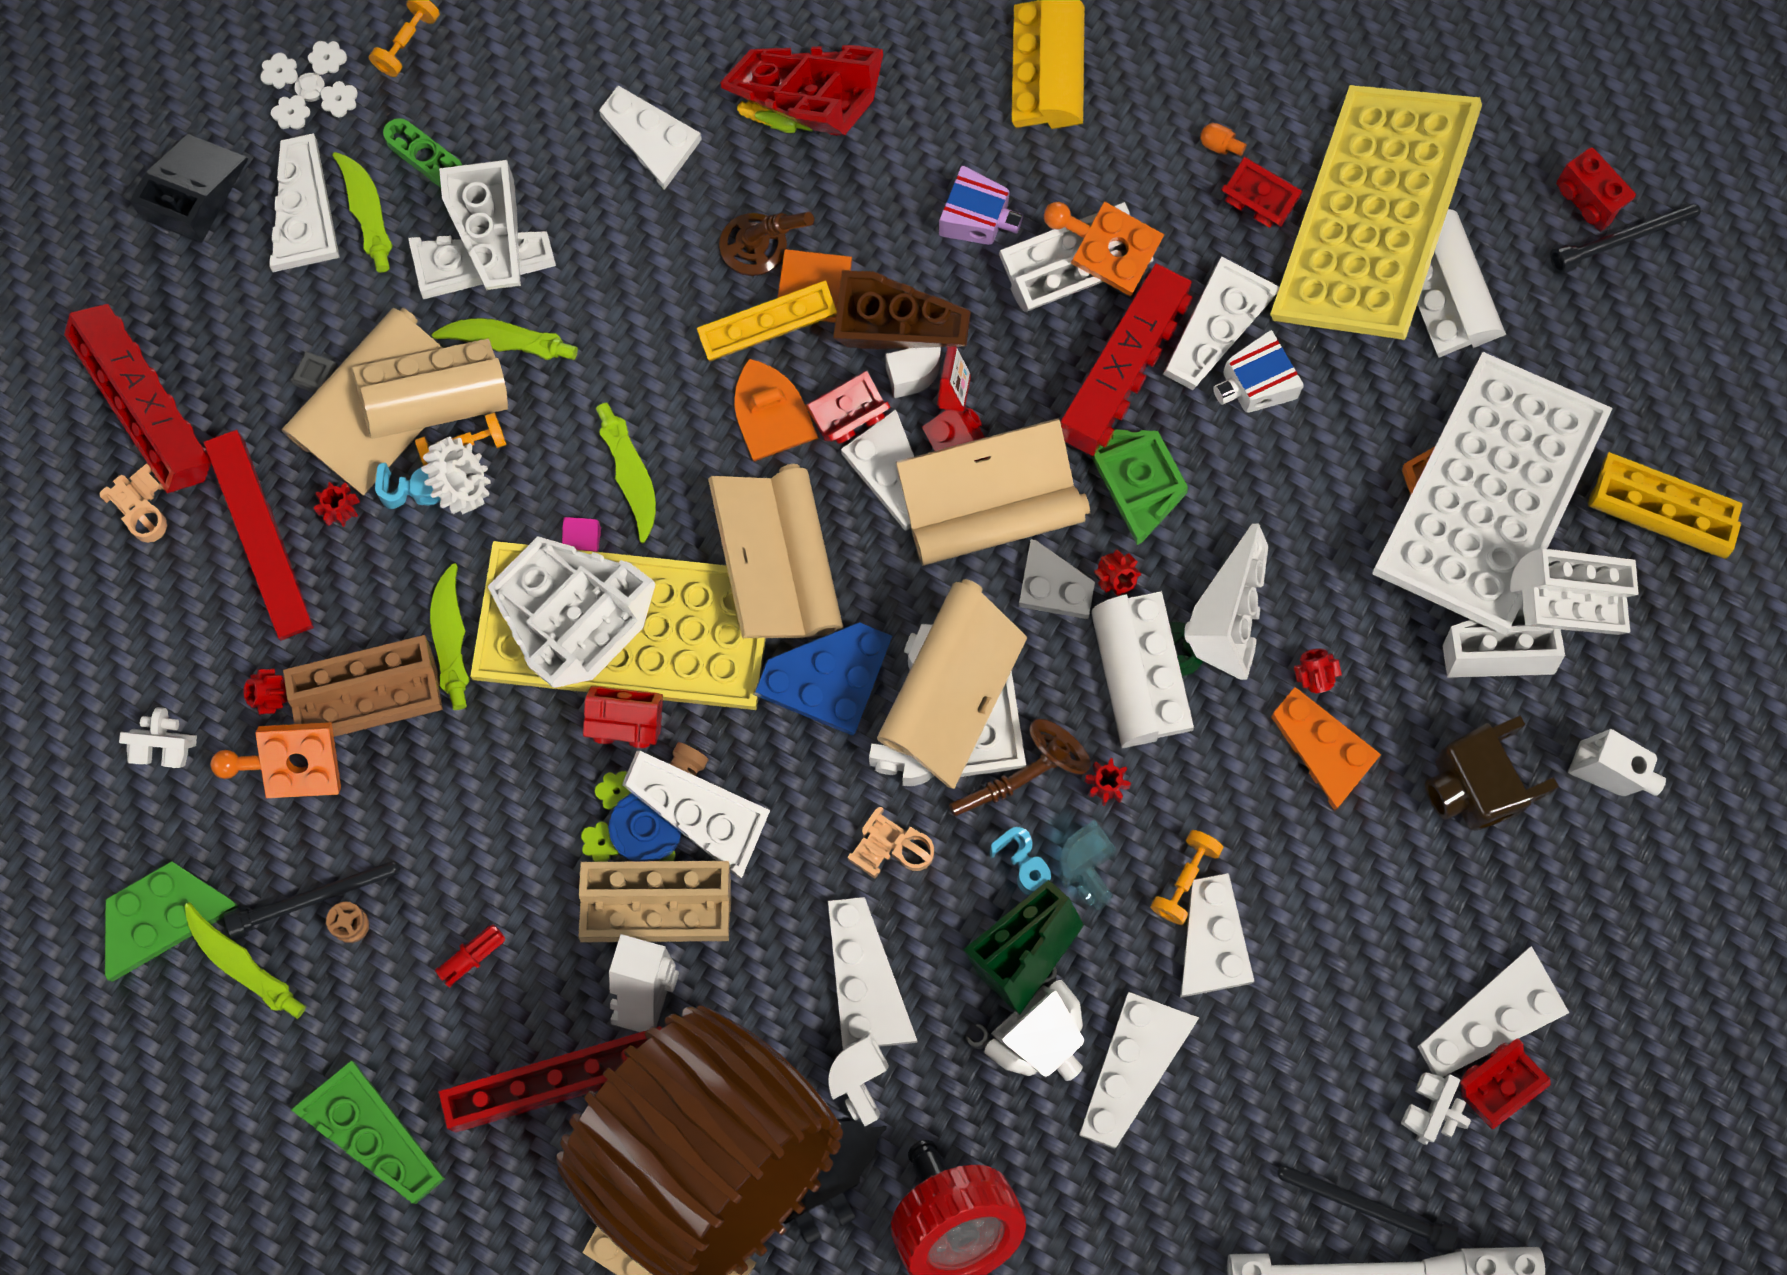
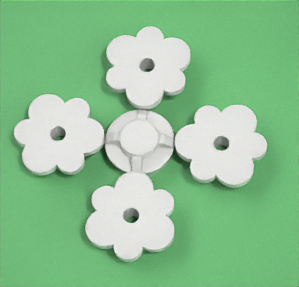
(309, 85)

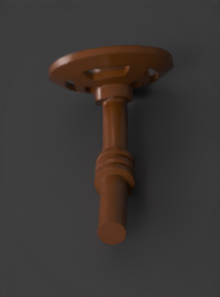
(755, 240)
(1053, 755)

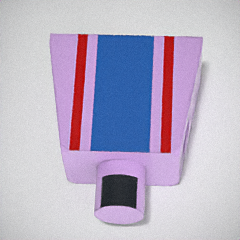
(977, 209)

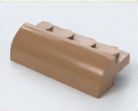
(366, 687)

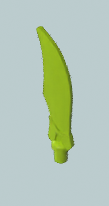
(366, 207)
(507, 337)
(630, 470)
(448, 637)
(239, 965)

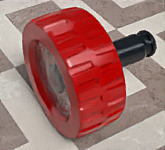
(956, 1217)

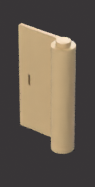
(333, 418)
(981, 504)
(776, 555)
(953, 683)

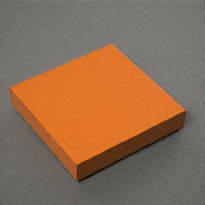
(805, 269)

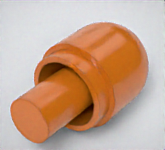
(1221, 139)

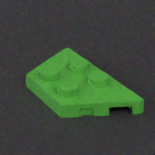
(1140, 479)
(152, 917)

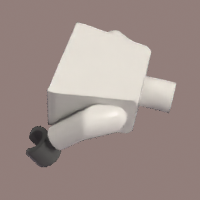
(1041, 1036)

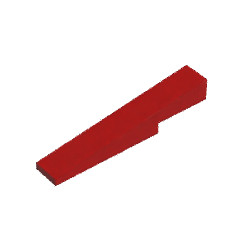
(259, 534)

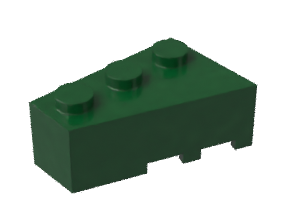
(1025, 945)

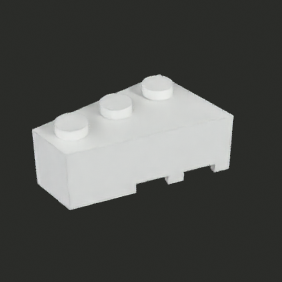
(1483, 652)
(640, 979)

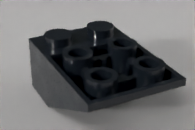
(188, 187)

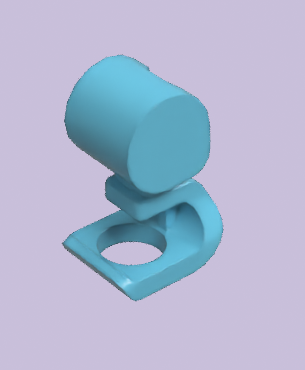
(414, 487)
(1032, 870)

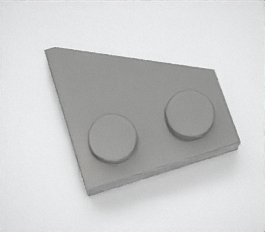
(1054, 584)

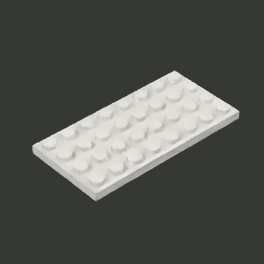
(1492, 491)

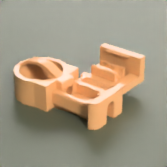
(137, 493)
(886, 837)

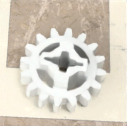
(456, 475)

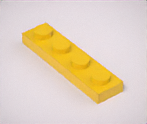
(767, 321)

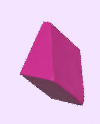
(581, 533)

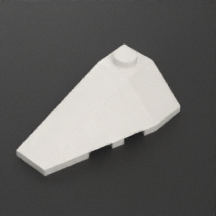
(485, 215)
(1224, 613)

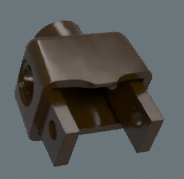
(1481, 780)

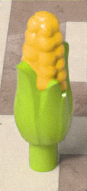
(768, 117)

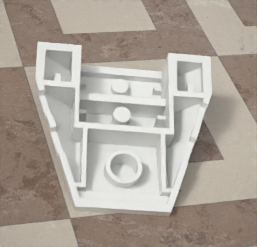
(570, 609)

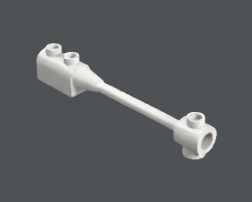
(1461, 1262)

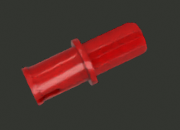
(470, 955)

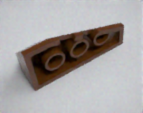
(893, 315)

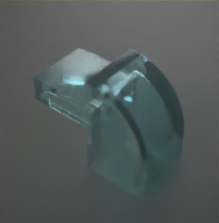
(1078, 861)

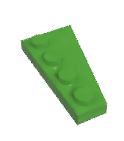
(365, 1126)

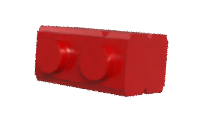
(622, 716)

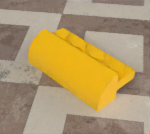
(1048, 63)
(1667, 505)

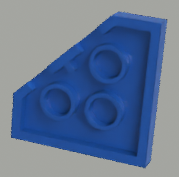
(827, 677)

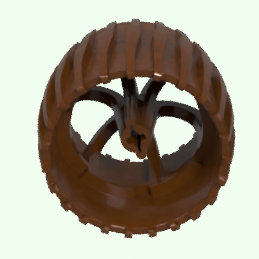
(698, 1147)

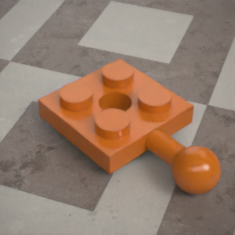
(1108, 226)
(279, 775)

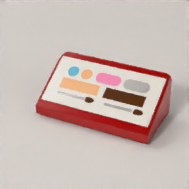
(953, 381)

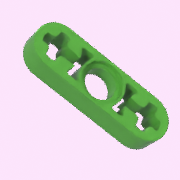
(418, 141)

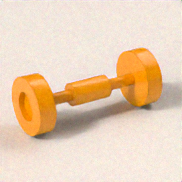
(385, 60)
(494, 430)
(1202, 844)

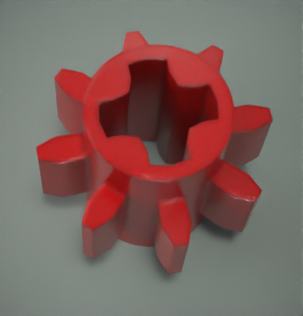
(345, 501)
(1117, 572)
(1317, 670)
(265, 691)
(1107, 792)

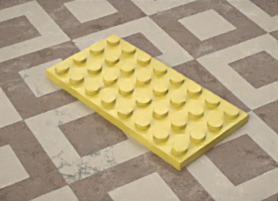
(1377, 211)
(684, 651)

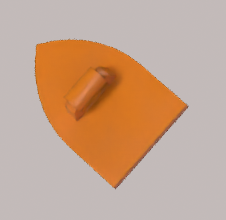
(770, 411)

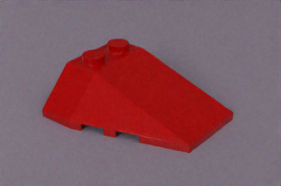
(810, 88)

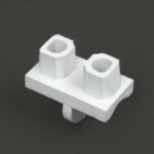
(141, 742)
(1428, 1123)

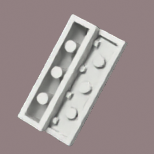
(1043, 268)
(1455, 294)
(1575, 590)
(1141, 668)

